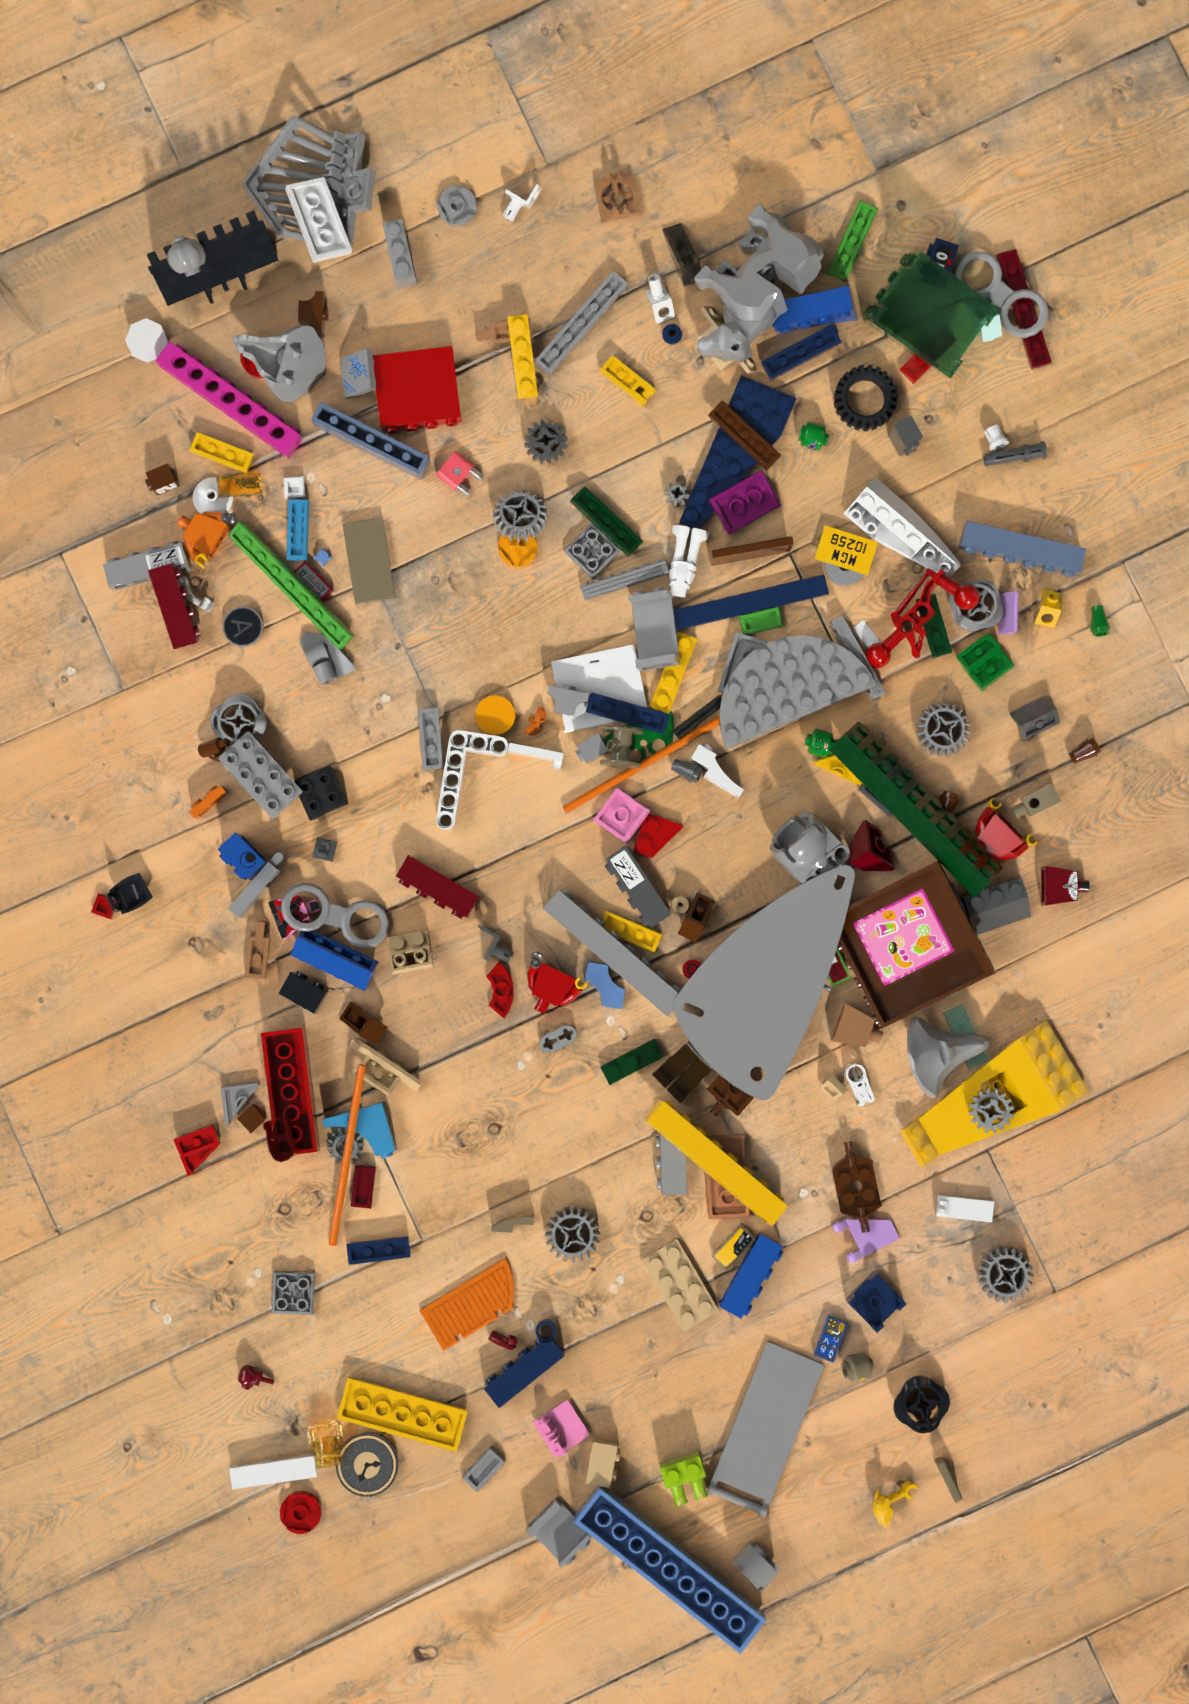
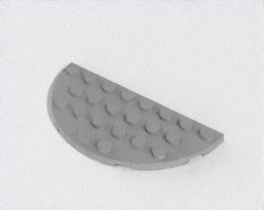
(787, 683)

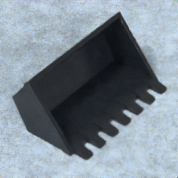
(226, 258)

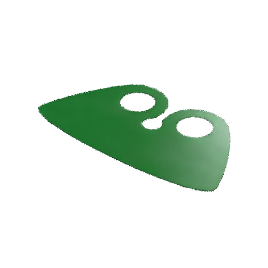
(649, 736)

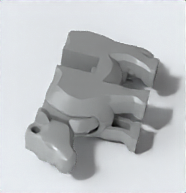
(750, 294)

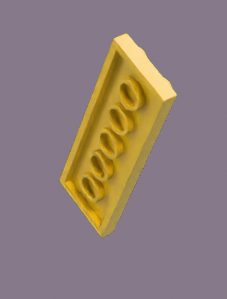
(402, 1414)

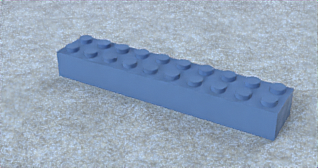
(670, 1568)

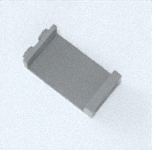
(655, 629)

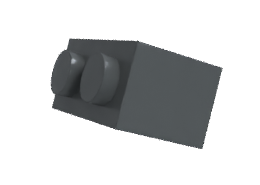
(905, 436)

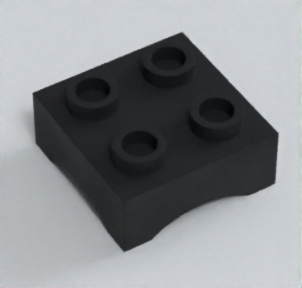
(321, 793)

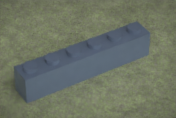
(371, 441)
(1021, 548)

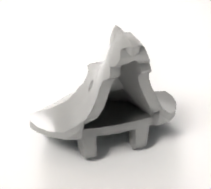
(286, 361)
(938, 1052)

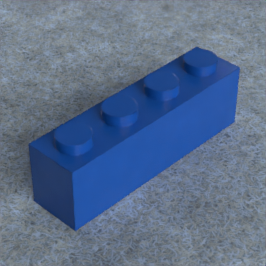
(334, 958)
(750, 1275)

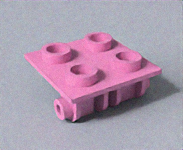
(561, 1428)

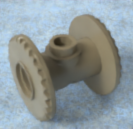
(620, 746)

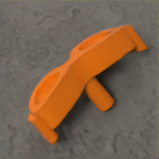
(534, 727)

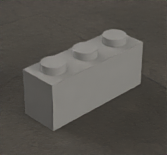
(399, 253)
(673, 1168)

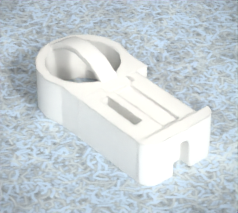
(860, 1087)

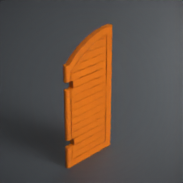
(471, 1304)

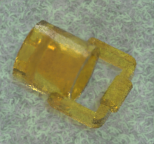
(326, 1449)

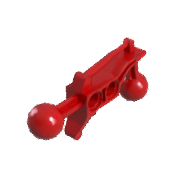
(965, 597)

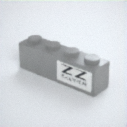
(134, 568)

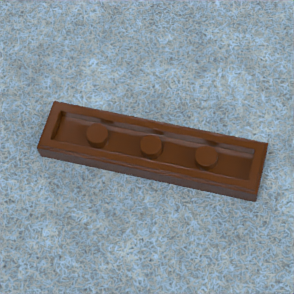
(744, 435)

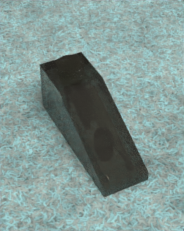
(682, 253)

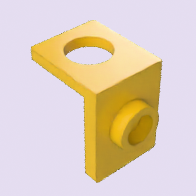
(1050, 604)

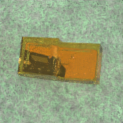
(237, 486)

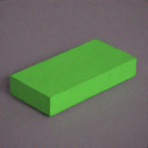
(761, 621)

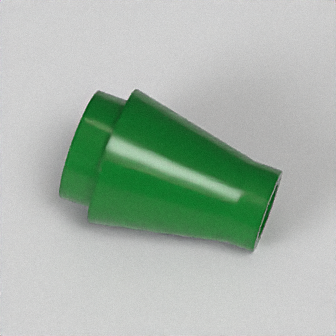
(1099, 622)

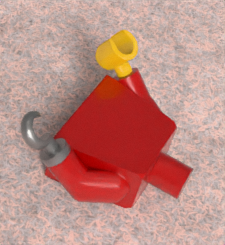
(552, 985)

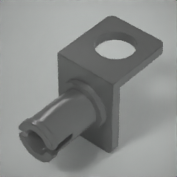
(495, 948)

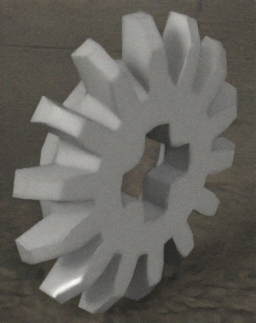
(337, 1142)

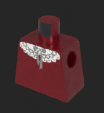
(1061, 885)

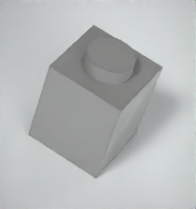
(591, 749)

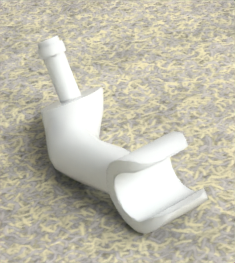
(205, 604)

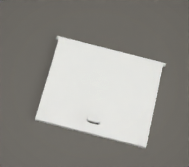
(611, 676)

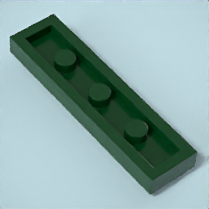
(606, 521)

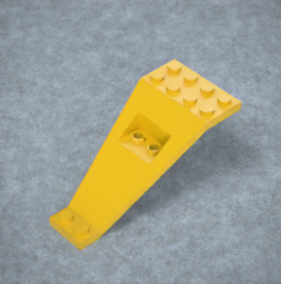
(1030, 1072)

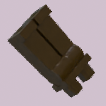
(675, 1065)

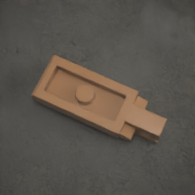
(498, 333)
(258, 952)

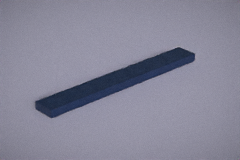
(750, 602)

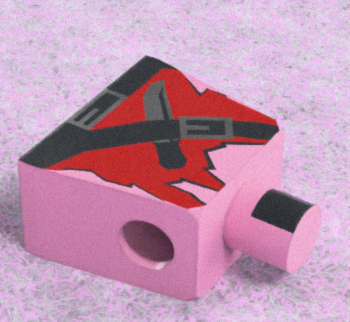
(300, 911)

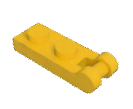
(627, 380)

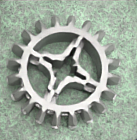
(515, 505)
(958, 720)
(564, 1228)
(998, 1277)

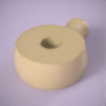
(674, 904)

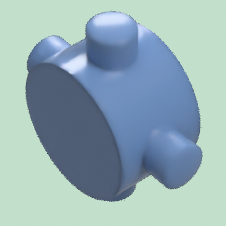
(322, 557)

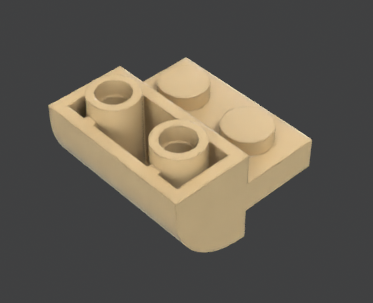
(410, 952)

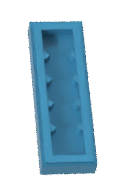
(298, 529)

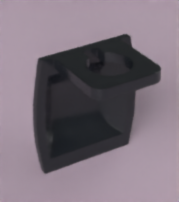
(129, 894)

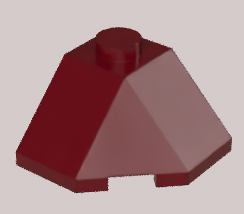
(869, 851)

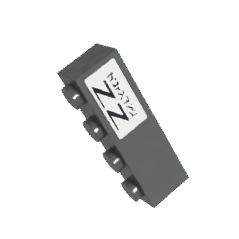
(637, 886)

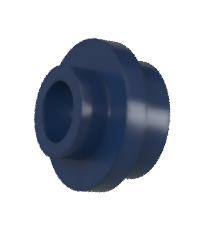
(667, 338)

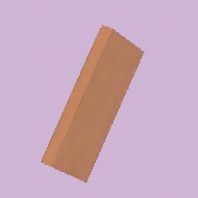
(720, 1201)

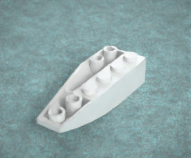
(900, 528)

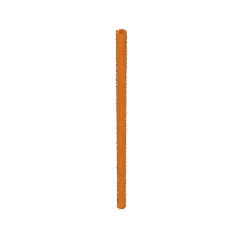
(644, 763)
(347, 1155)

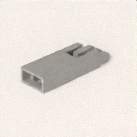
(257, 886)

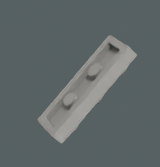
(430, 739)

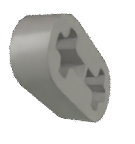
(555, 1034)

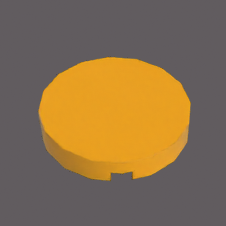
(495, 715)

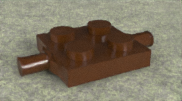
(729, 1096)

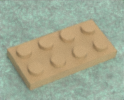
(680, 1285)

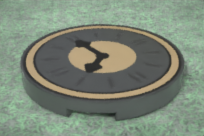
(367, 1464)

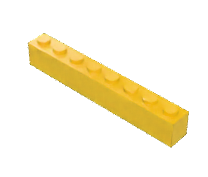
(715, 1162)

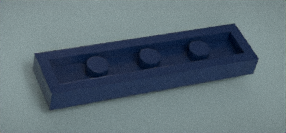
(801, 352)
(627, 713)

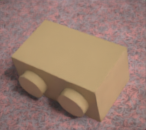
(601, 1463)

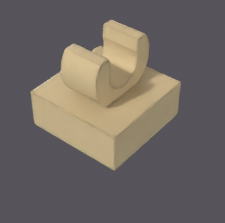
(834, 1087)

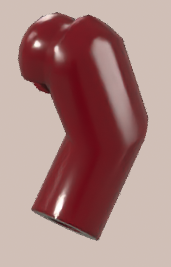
(507, 1343)

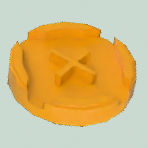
(517, 554)

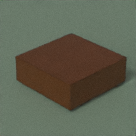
(251, 1118)

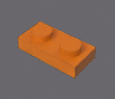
(200, 807)

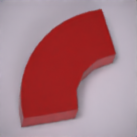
(502, 989)

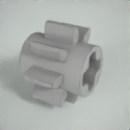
(680, 500)

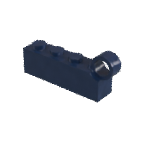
(526, 1368)

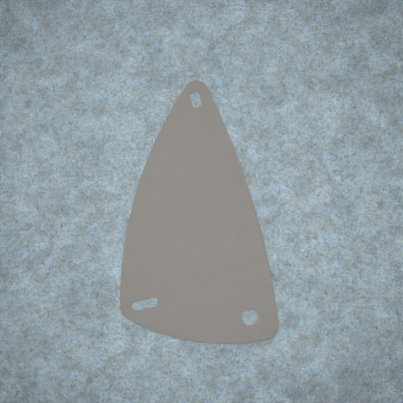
(766, 984)

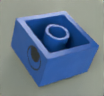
(243, 856)

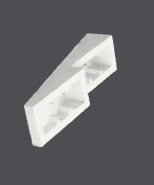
(273, 1471)

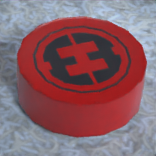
(690, 967)

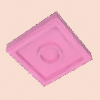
(621, 815)

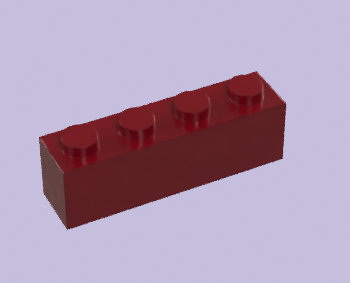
(173, 605)
(437, 886)

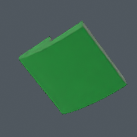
(984, 661)

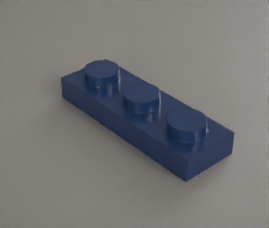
(378, 1250)

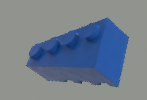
(817, 310)

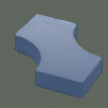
(610, 993)

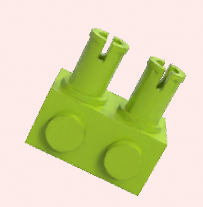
(683, 1470)

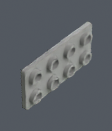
(260, 775)

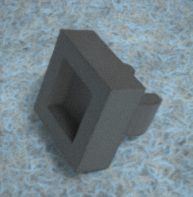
(325, 849)

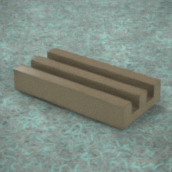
(948, 1479)

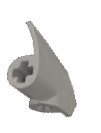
(325, 658)

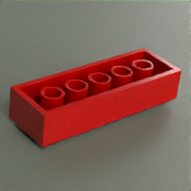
(291, 1088)

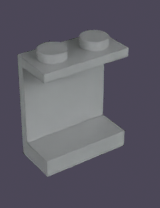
(558, 1532)

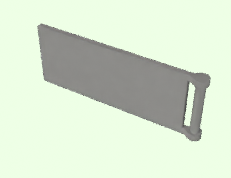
(766, 1426)

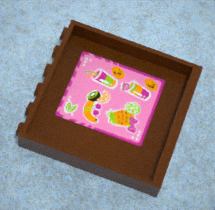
(912, 945)

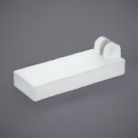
(538, 753)
(964, 1208)

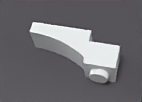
(706, 759)

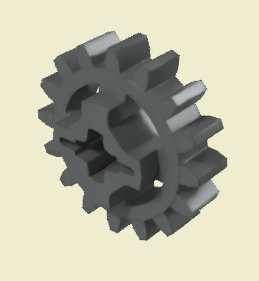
(538, 444)

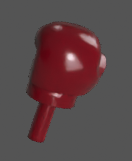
(251, 1376)

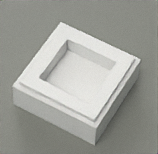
(294, 487)

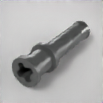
(1025, 450)

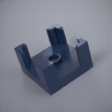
(875, 1301)

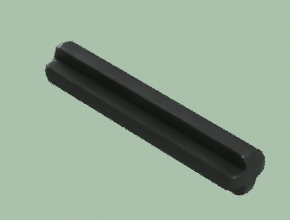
(698, 717)

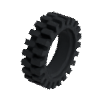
(865, 374)

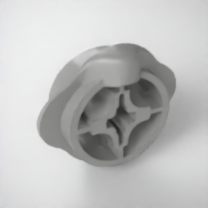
(995, 616)
(238, 700)

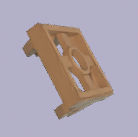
(618, 211)

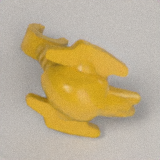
(882, 1504)

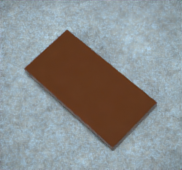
(751, 551)

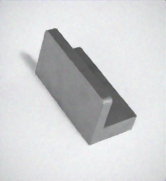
(1035, 717)

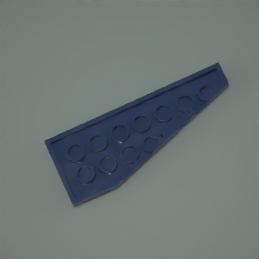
(726, 461)

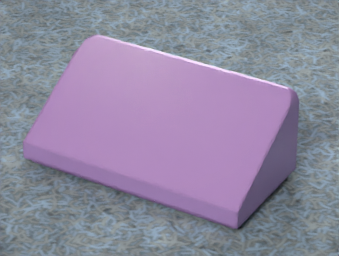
(1009, 622)

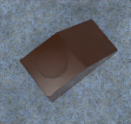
(696, 917)
(363, 1023)

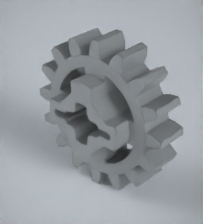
(993, 1101)

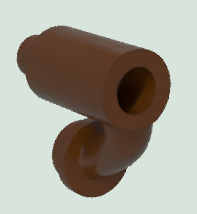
(212, 748)

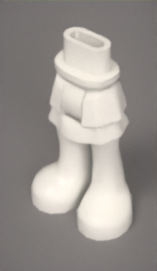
(683, 572)

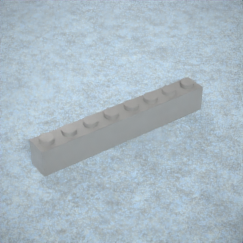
(611, 951)

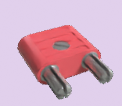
(456, 471)

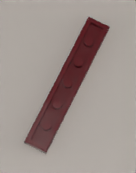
(1023, 309)

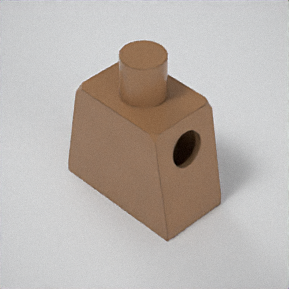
(855, 1028)

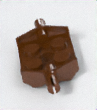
(867, 1199)

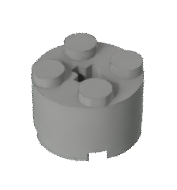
(756, 1568)

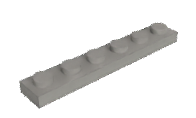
(581, 323)

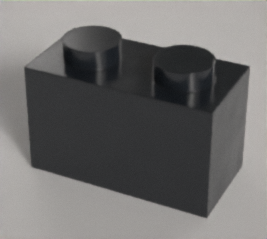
(304, 992)

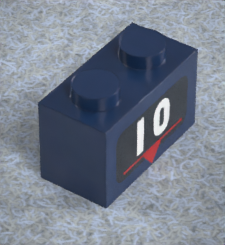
(943, 253)

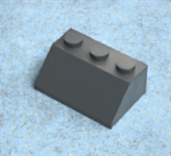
(997, 906)

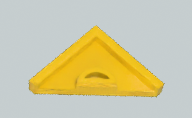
(835, 766)

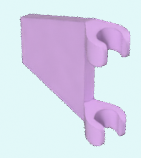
(881, 1234)

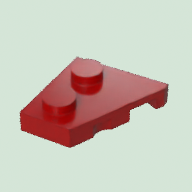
(655, 835)
(196, 1146)

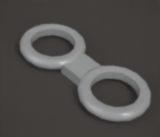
(1003, 296)
(335, 915)

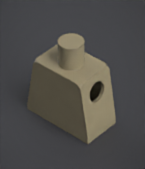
(1045, 796)

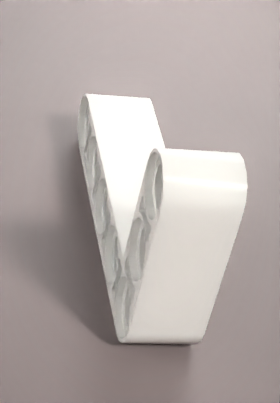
(449, 770)

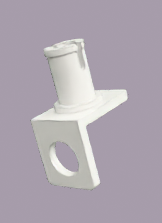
(516, 203)
(659, 298)

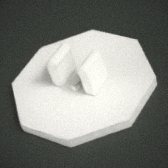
(146, 340)

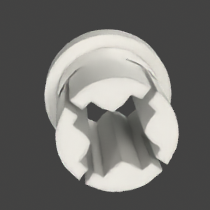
(995, 438)

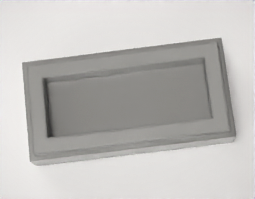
(483, 1469)

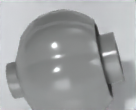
(186, 256)

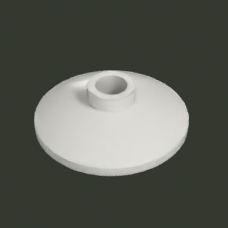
(203, 503)

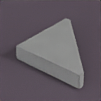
(235, 1097)

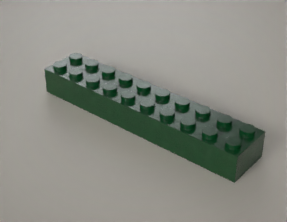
(916, 809)

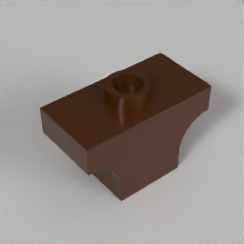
(314, 312)

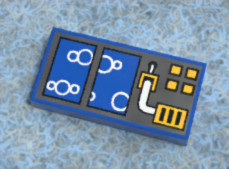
(830, 1338)

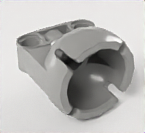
(808, 848)

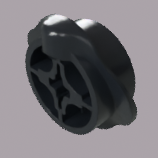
(900, 1407)

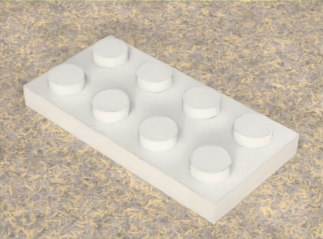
(318, 219)

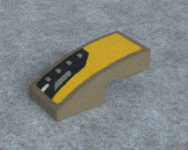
(506, 1225)
(733, 1246)

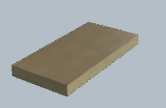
(368, 560)

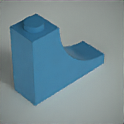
(372, 1125)

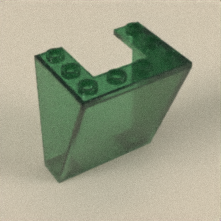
(929, 312)

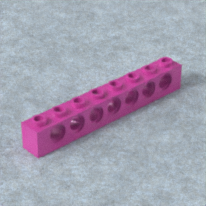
(169, 360)

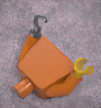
(205, 534)

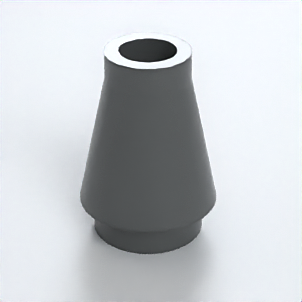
(687, 770)

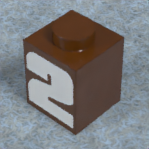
(161, 479)

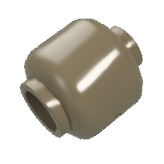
(857, 1367)

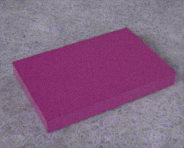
(744, 502)

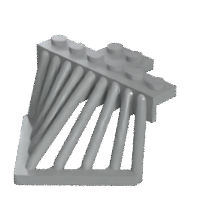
(347, 183)

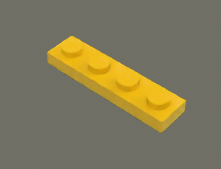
(522, 356)
(673, 675)

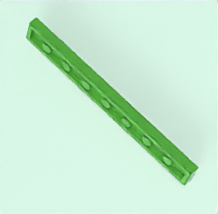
(291, 585)

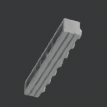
(624, 579)
(848, 641)

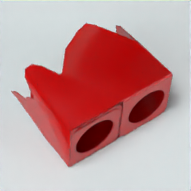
(272, 1144)

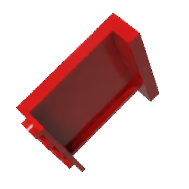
(417, 389)

